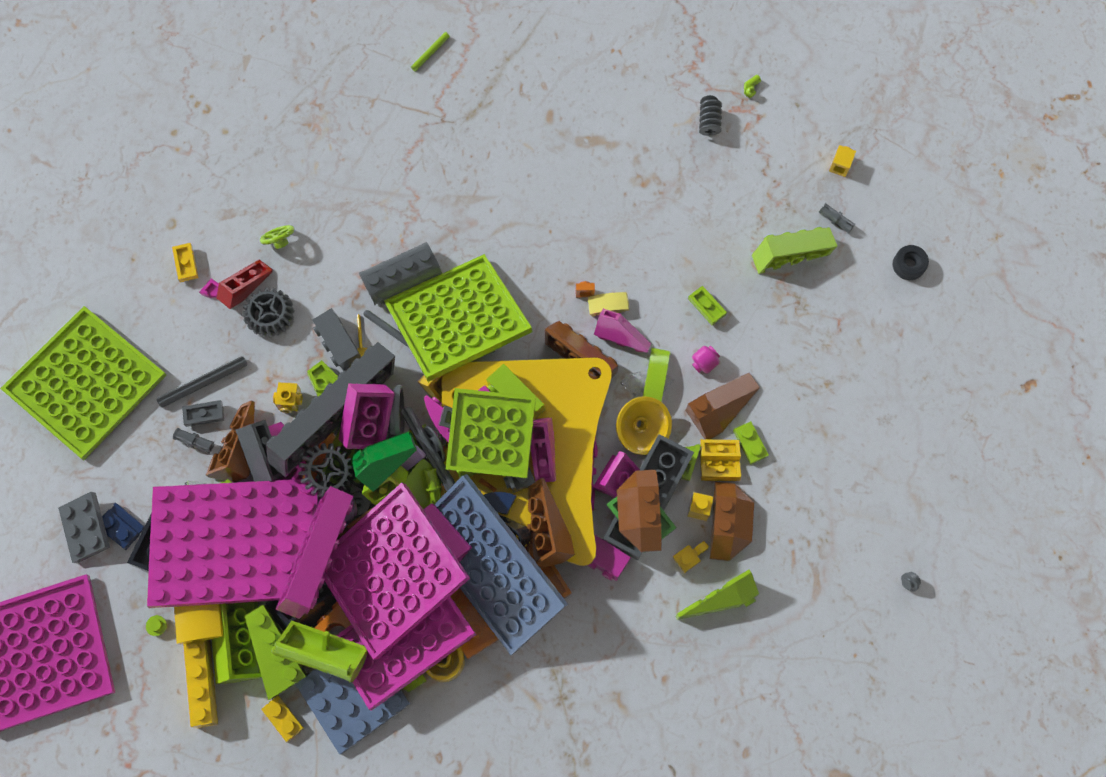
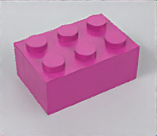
(365, 415)

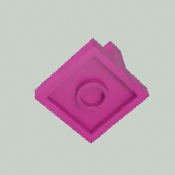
(615, 474)

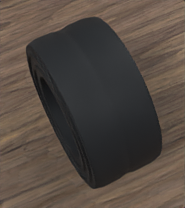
(912, 252)

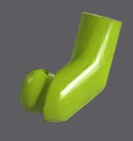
(749, 89)

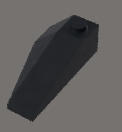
(322, 605)

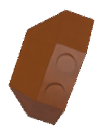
(640, 511)
(730, 521)

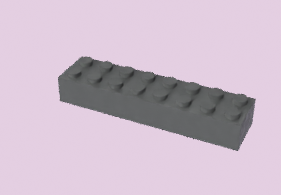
(326, 411)

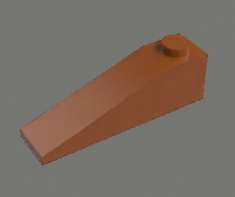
(721, 405)
(231, 459)
(550, 538)

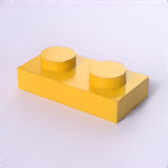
(185, 262)
(282, 718)

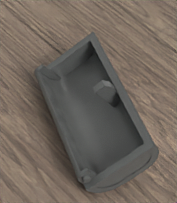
(400, 273)

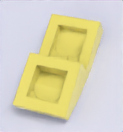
(614, 302)

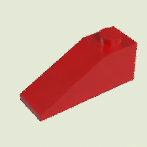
(241, 284)

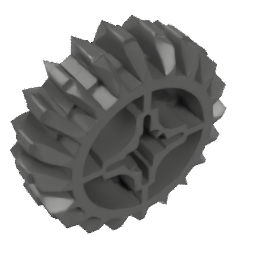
(272, 301)
(327, 461)

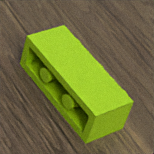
(505, 381)

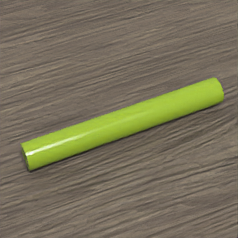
(433, 48)

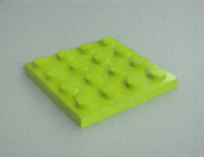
(491, 433)

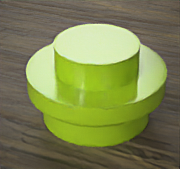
(156, 625)

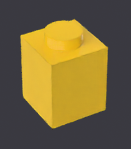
(842, 160)
(700, 506)

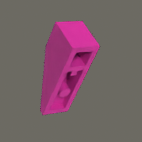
(543, 450)

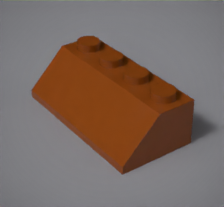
(570, 345)

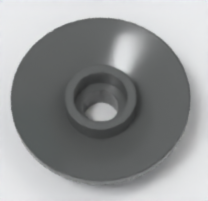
(438, 441)

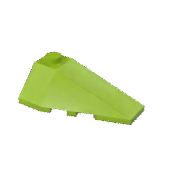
(735, 593)

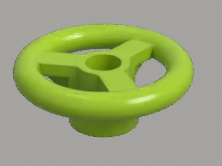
(277, 236)

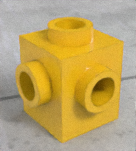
(287, 397)

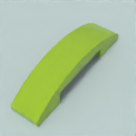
(656, 373)

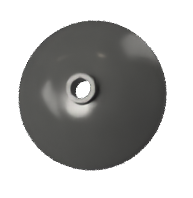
(396, 421)

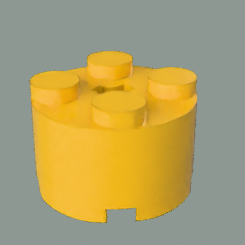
(450, 670)

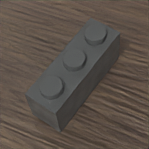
(336, 339)
(253, 442)

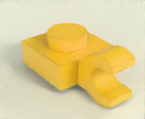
(688, 557)

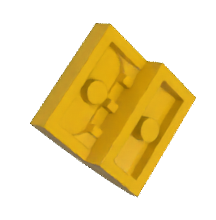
(720, 460)
(197, 623)

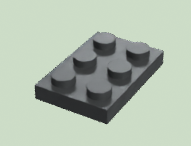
(84, 527)

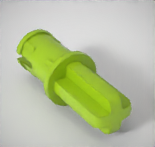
(432, 485)

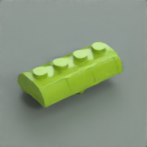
(321, 651)

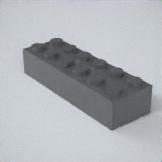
(670, 463)

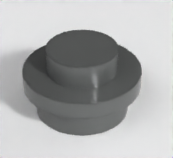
(910, 581)

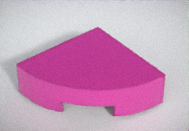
(210, 289)

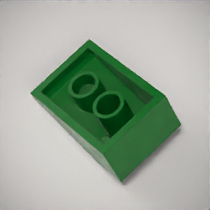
(382, 459)

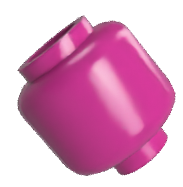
(705, 359)

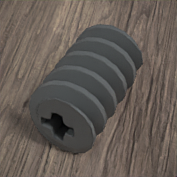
(710, 115)

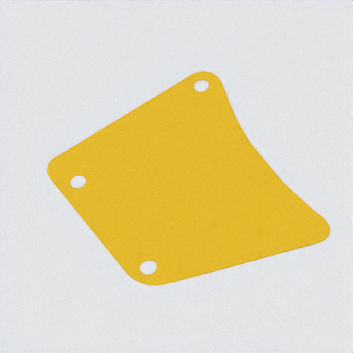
(575, 408)

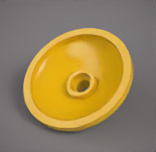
(654, 420)

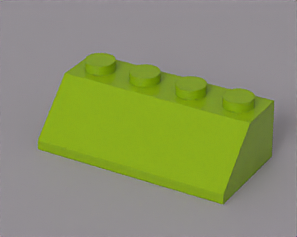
(234, 652)

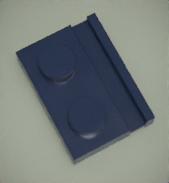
(121, 526)

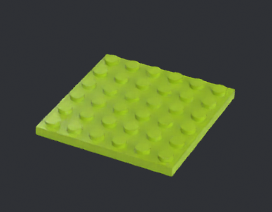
(457, 317)
(83, 382)

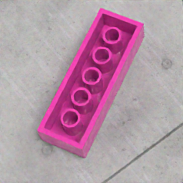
(315, 553)

